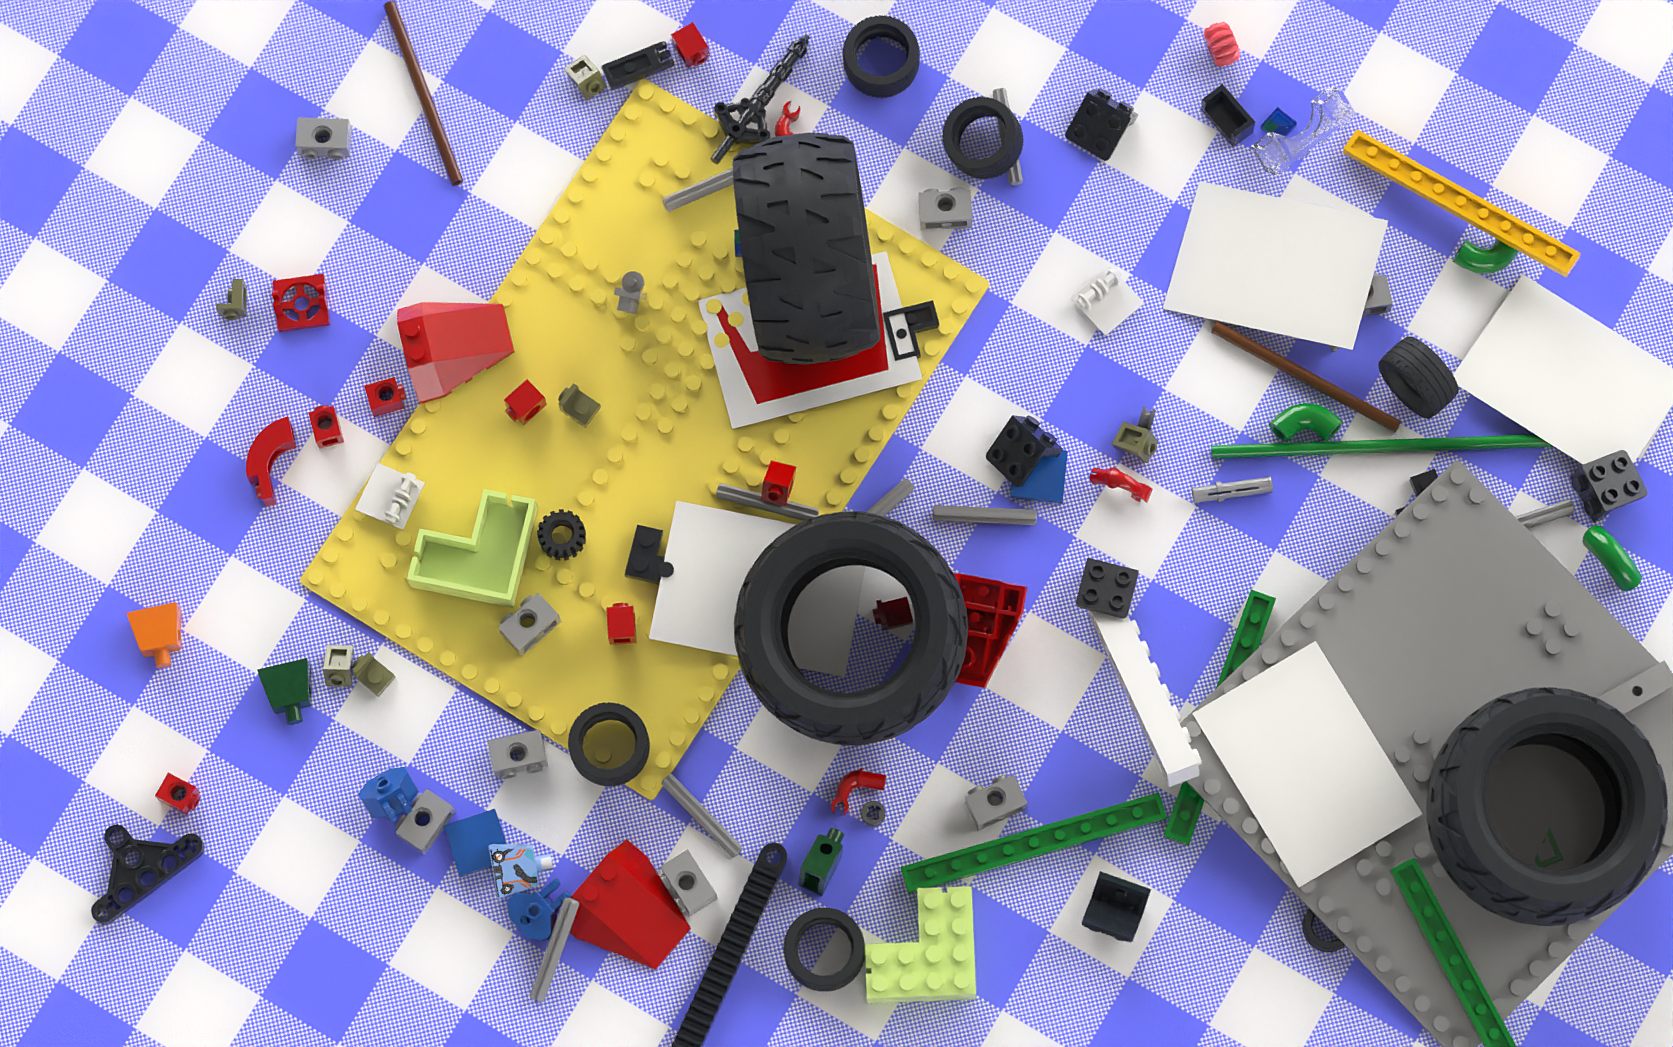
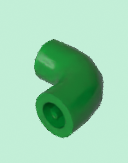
(1484, 259)
(1303, 417)
(1612, 557)

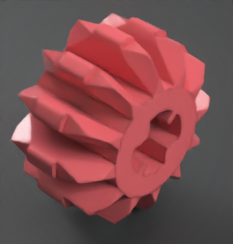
(1221, 44)

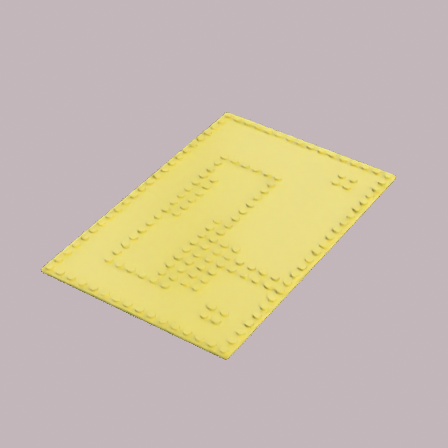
(650, 444)

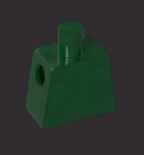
(288, 688)
(821, 861)

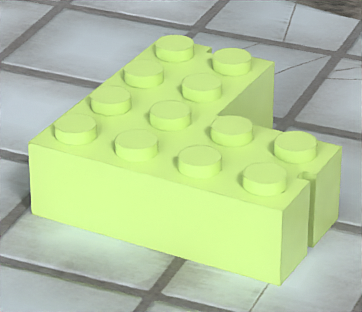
(487, 564)
(936, 966)

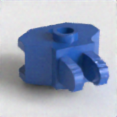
(389, 794)
(539, 910)

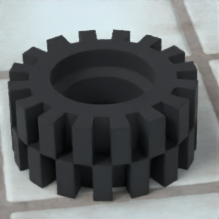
(561, 519)

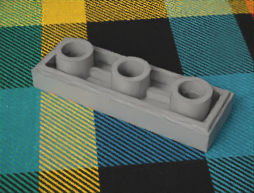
(1649, 685)

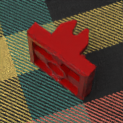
(281, 286)

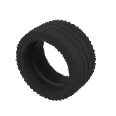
(885, 27)
(964, 115)
(1418, 377)
(600, 713)
(824, 916)

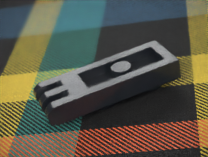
(637, 65)

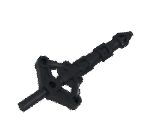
(753, 109)

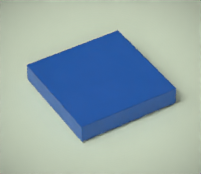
(1045, 482)
(471, 841)

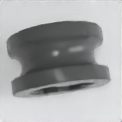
(1146, 418)
(865, 812)

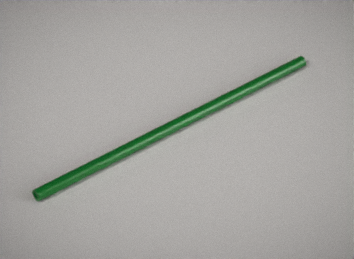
(1377, 446)

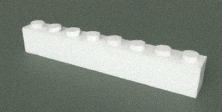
(1148, 697)

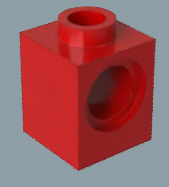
(690, 45)
(374, 392)
(524, 402)
(329, 436)
(778, 483)
(621, 624)
(170, 786)

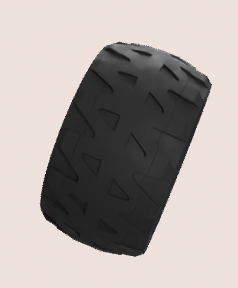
(805, 248)
(794, 563)
(1614, 755)

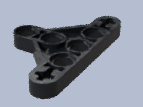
(129, 876)

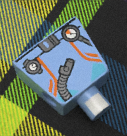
(516, 867)

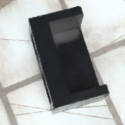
(1227, 115)

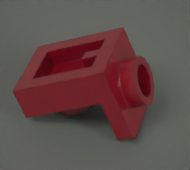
(892, 613)

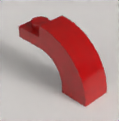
(265, 449)

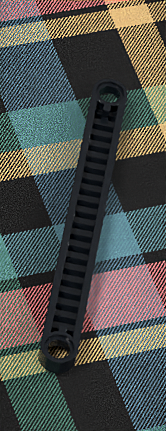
(731, 949)

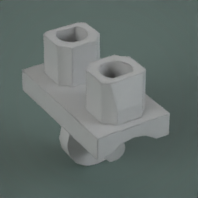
(630, 293)

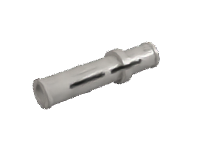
(1232, 489)

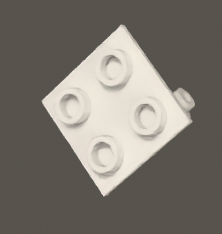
(1107, 300)
(390, 496)

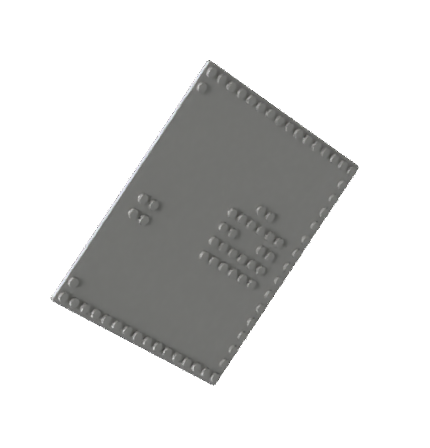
(1422, 635)

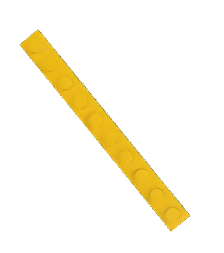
(1461, 203)

